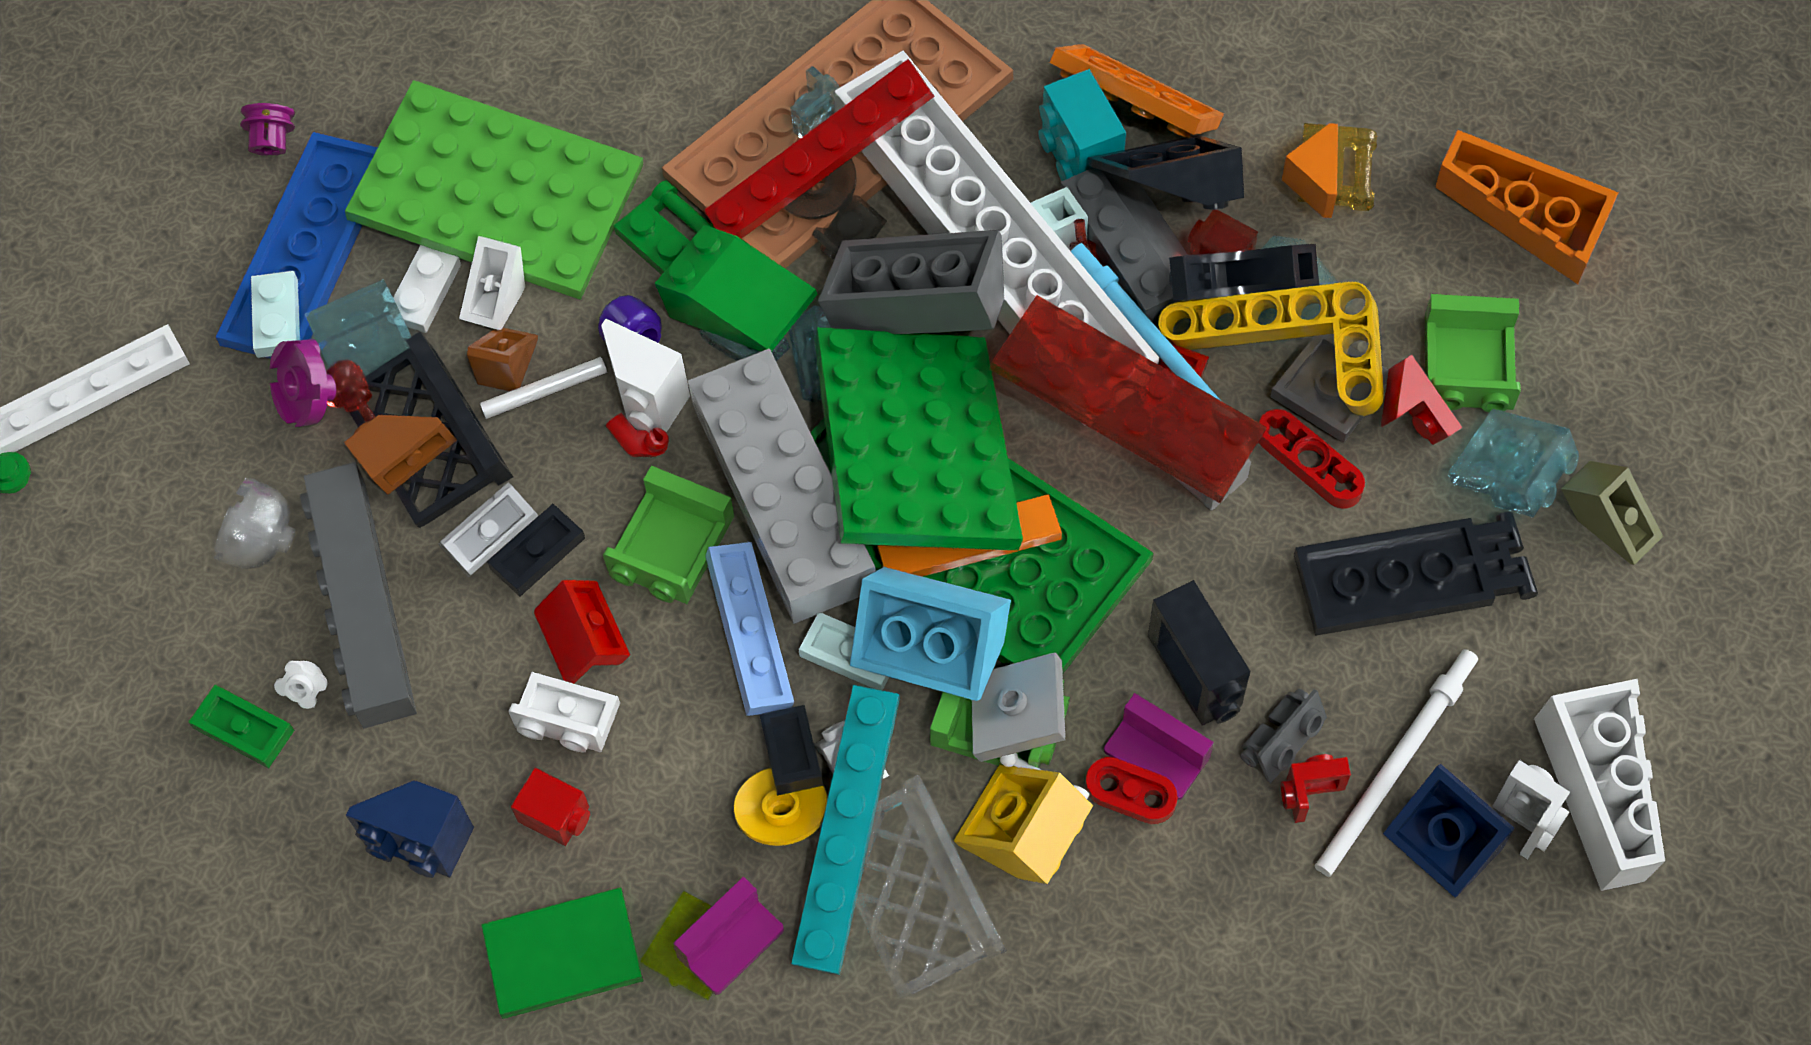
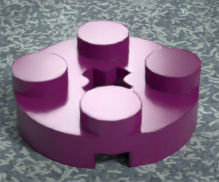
(302, 382)

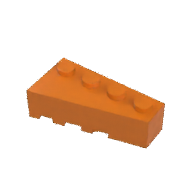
(1528, 201)

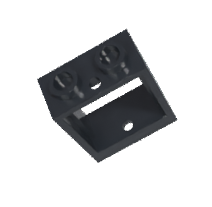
(1198, 654)

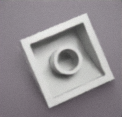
(647, 377)

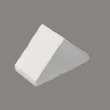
(493, 283)

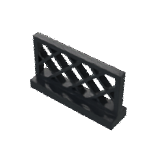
(459, 420)

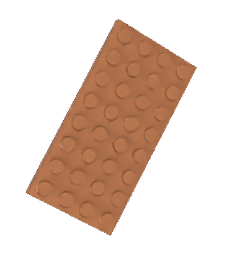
(763, 127)

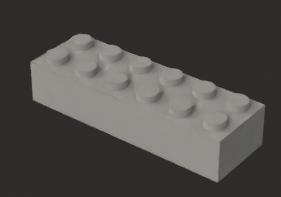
(779, 484)

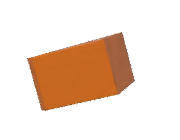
(1313, 170)

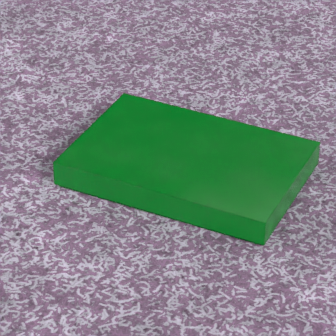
(561, 953)

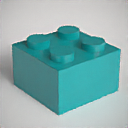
(1078, 123)

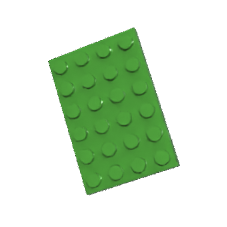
(476, 171)

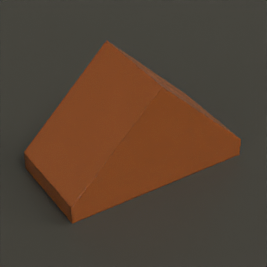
(502, 358)

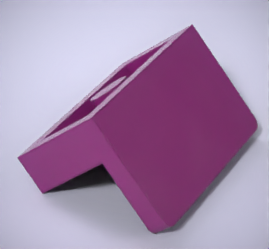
(1159, 744)
(728, 937)

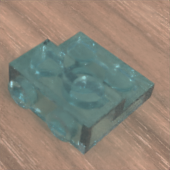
(1516, 461)

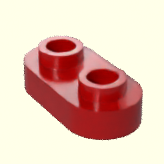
(1133, 787)

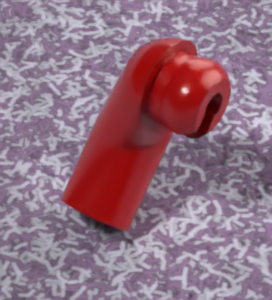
(638, 442)

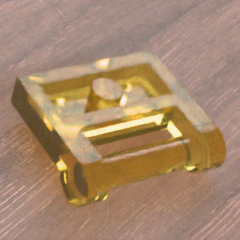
(1364, 142)

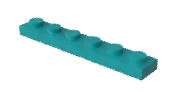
(846, 830)

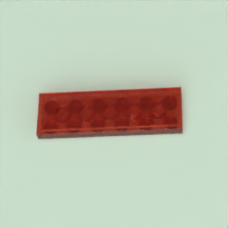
(1128, 398)

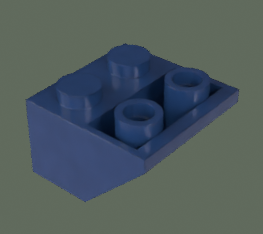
(415, 826)

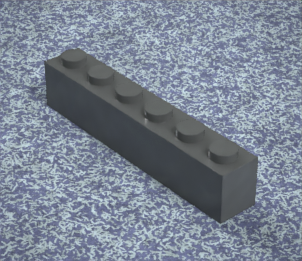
(358, 596)

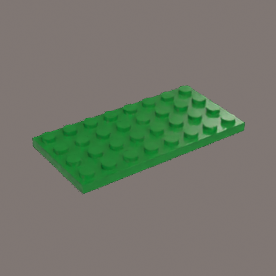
(1055, 589)

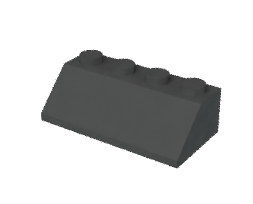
(1128, 236)
(916, 283)

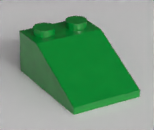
(733, 290)

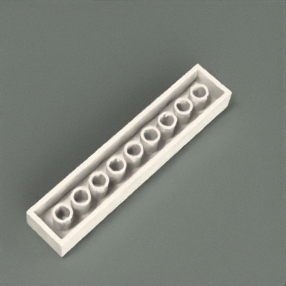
(960, 188)

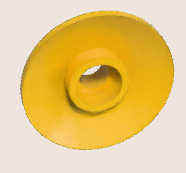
(758, 810)

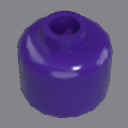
(633, 315)

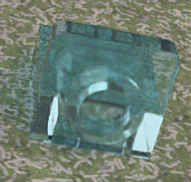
(815, 105)

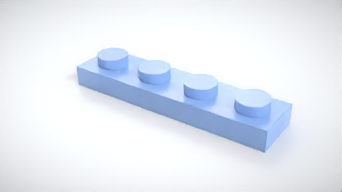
(749, 628)

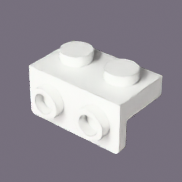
(565, 713)
(1533, 802)

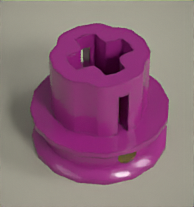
(267, 119)

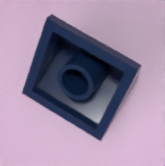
(1449, 831)

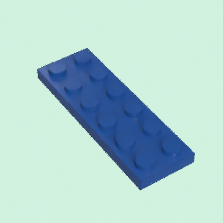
(305, 234)

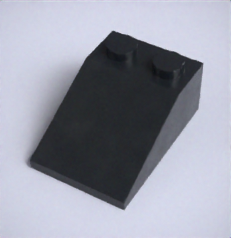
(1187, 167)

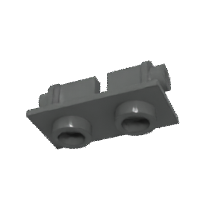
(1298, 719)

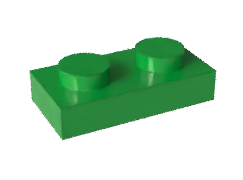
(241, 726)

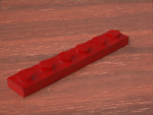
(820, 151)

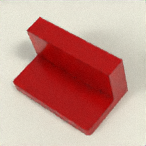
(580, 628)

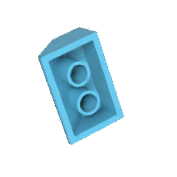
(928, 632)

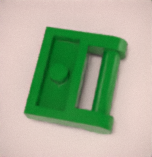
(652, 234)

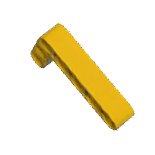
(1290, 325)

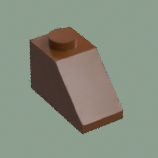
(398, 447)

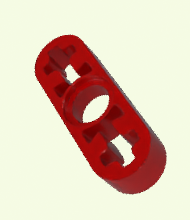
(1308, 440)

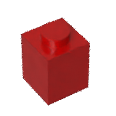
(551, 807)

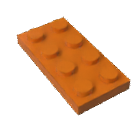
(1146, 94)

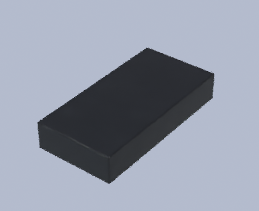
(791, 750)

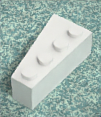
(1601, 760)

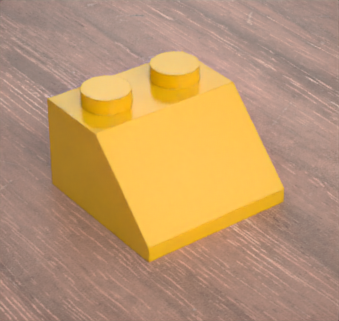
(1025, 822)

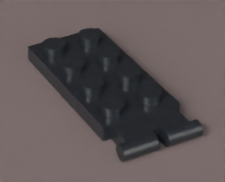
(1412, 573)

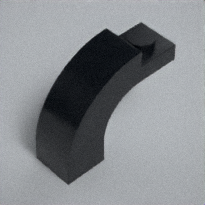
(1243, 272)

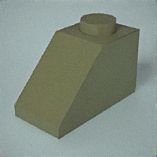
(1613, 509)

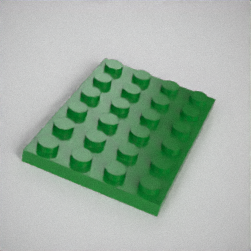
(915, 440)

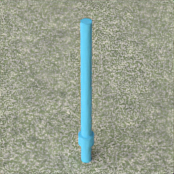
(1149, 332)

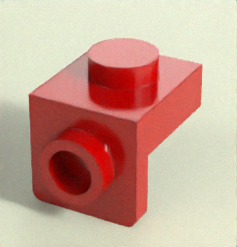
(1313, 776)

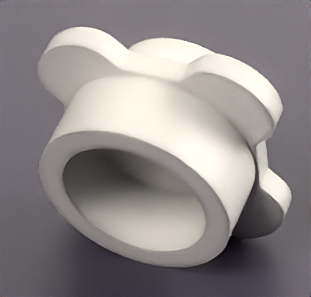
(308, 676)

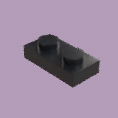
(536, 550)

